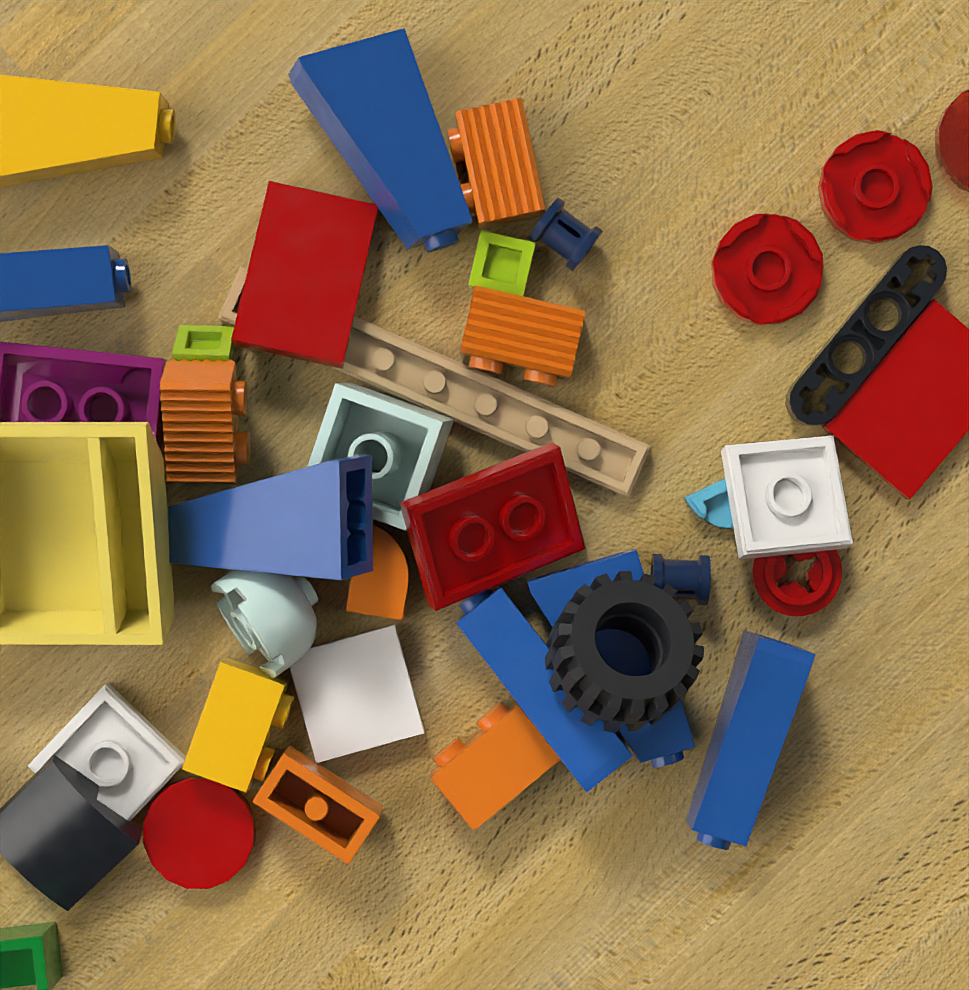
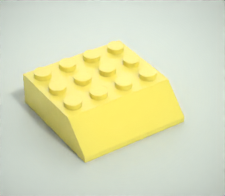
(83, 535)

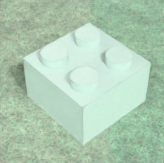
(399, 436)

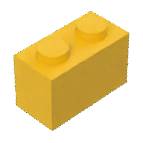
(237, 725)

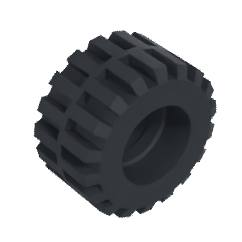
(654, 621)

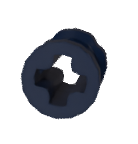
(565, 234)
(688, 577)

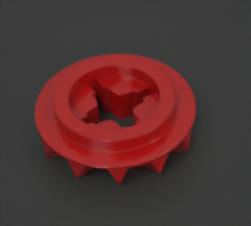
(790, 598)

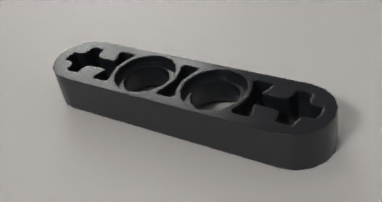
(861, 332)

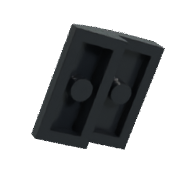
(63, 834)

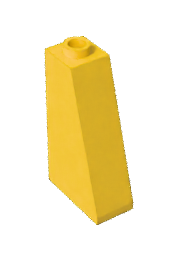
(77, 128)

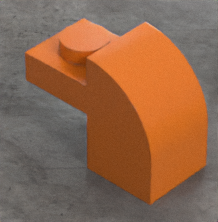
(387, 586)

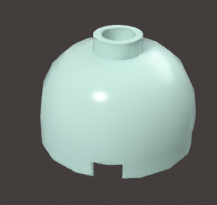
(269, 615)

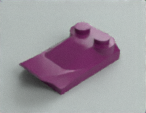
(79, 386)

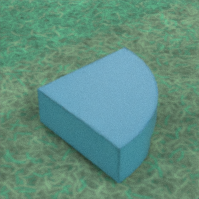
(712, 504)

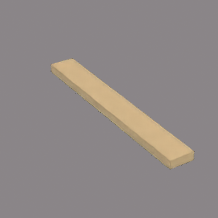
(481, 402)

